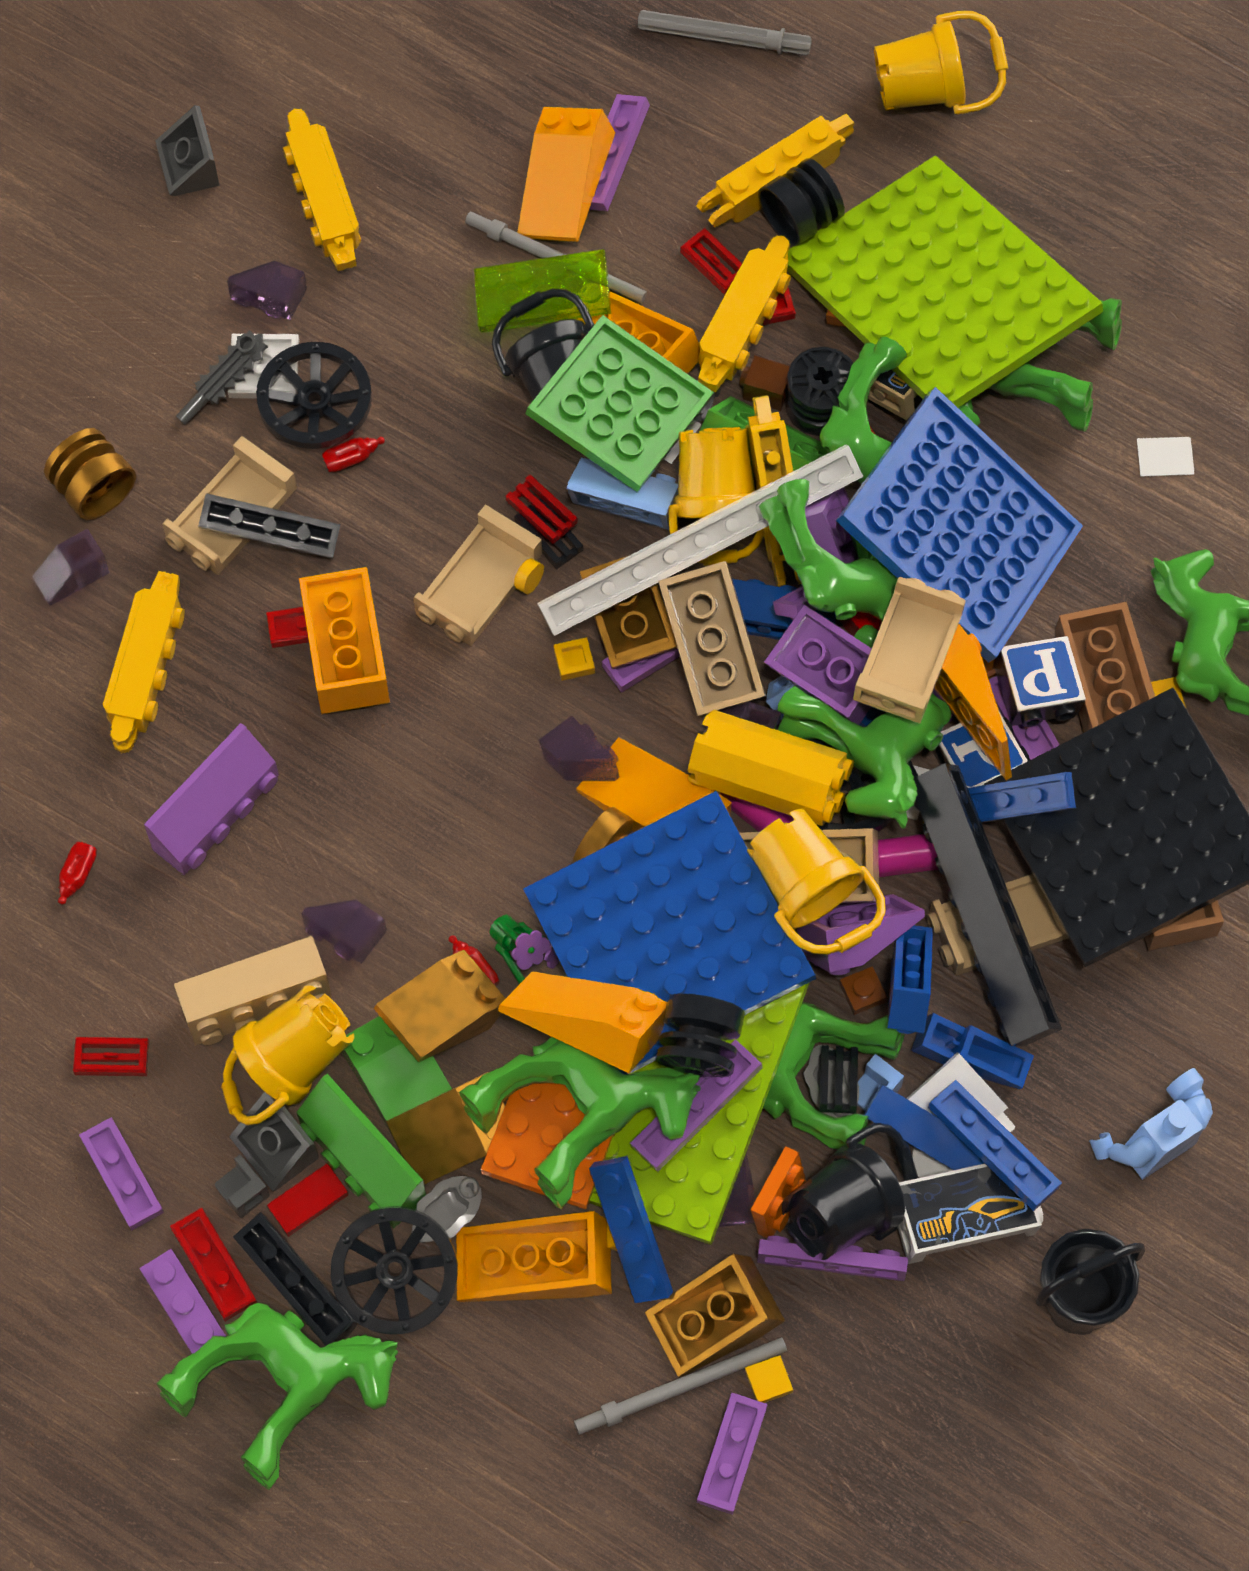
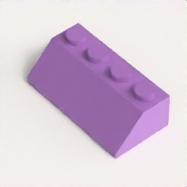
(212, 800)

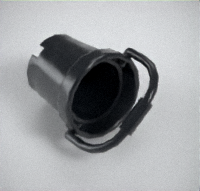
(545, 349)
(850, 1197)
(1089, 1280)

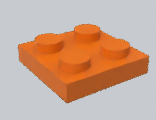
(782, 1181)

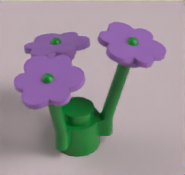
(525, 944)

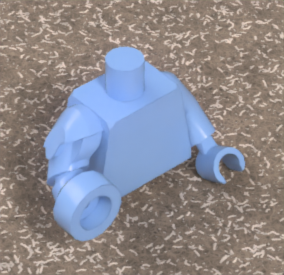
(1164, 1134)

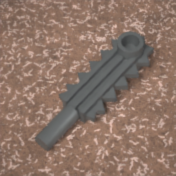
(212, 387)

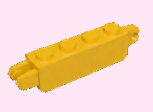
(739, 189)
(323, 190)
(743, 312)
(770, 462)
(142, 660)

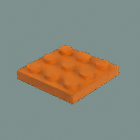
(529, 1130)

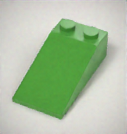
(390, 1071)

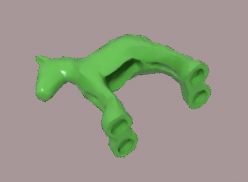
(1059, 389)
(850, 421)
(826, 580)
(1210, 629)
(877, 749)
(820, 1026)
(600, 1093)
(296, 1365)

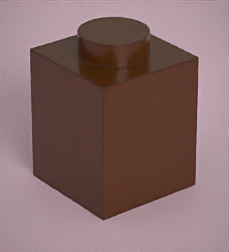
(763, 379)

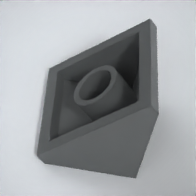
(187, 155)
(276, 1146)

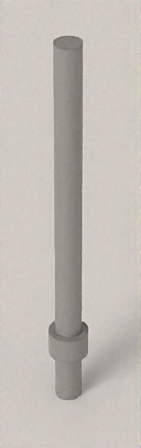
(499, 231)
(613, 1413)

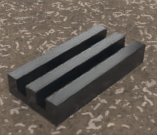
(569, 537)
(839, 1056)

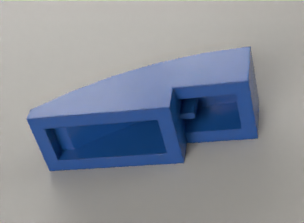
(985, 1053)

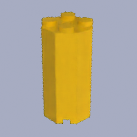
(769, 767)

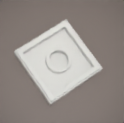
(276, 343)
(957, 1069)

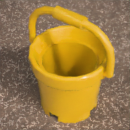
(929, 67)
(711, 475)
(810, 879)
(286, 1051)

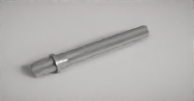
(725, 32)

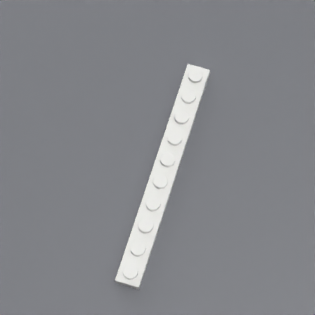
(690, 544)

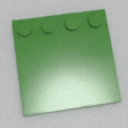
(619, 403)

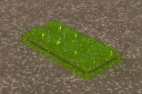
(509, 283)

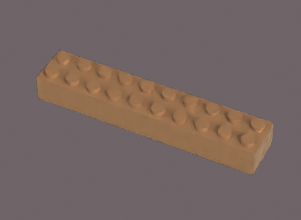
(1114, 682)

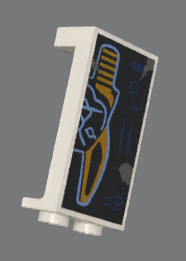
(961, 1211)

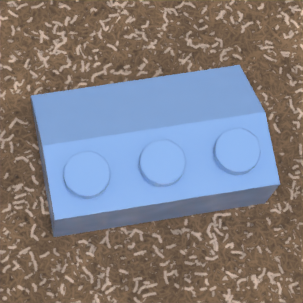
(600, 490)

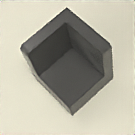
(242, 1188)

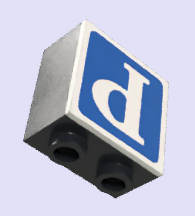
(1039, 681)
(961, 750)

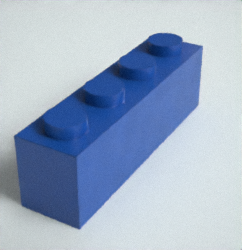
(758, 608)
(910, 980)

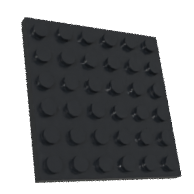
(1148, 831)

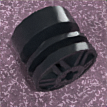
(801, 202)
(813, 387)
(701, 1028)

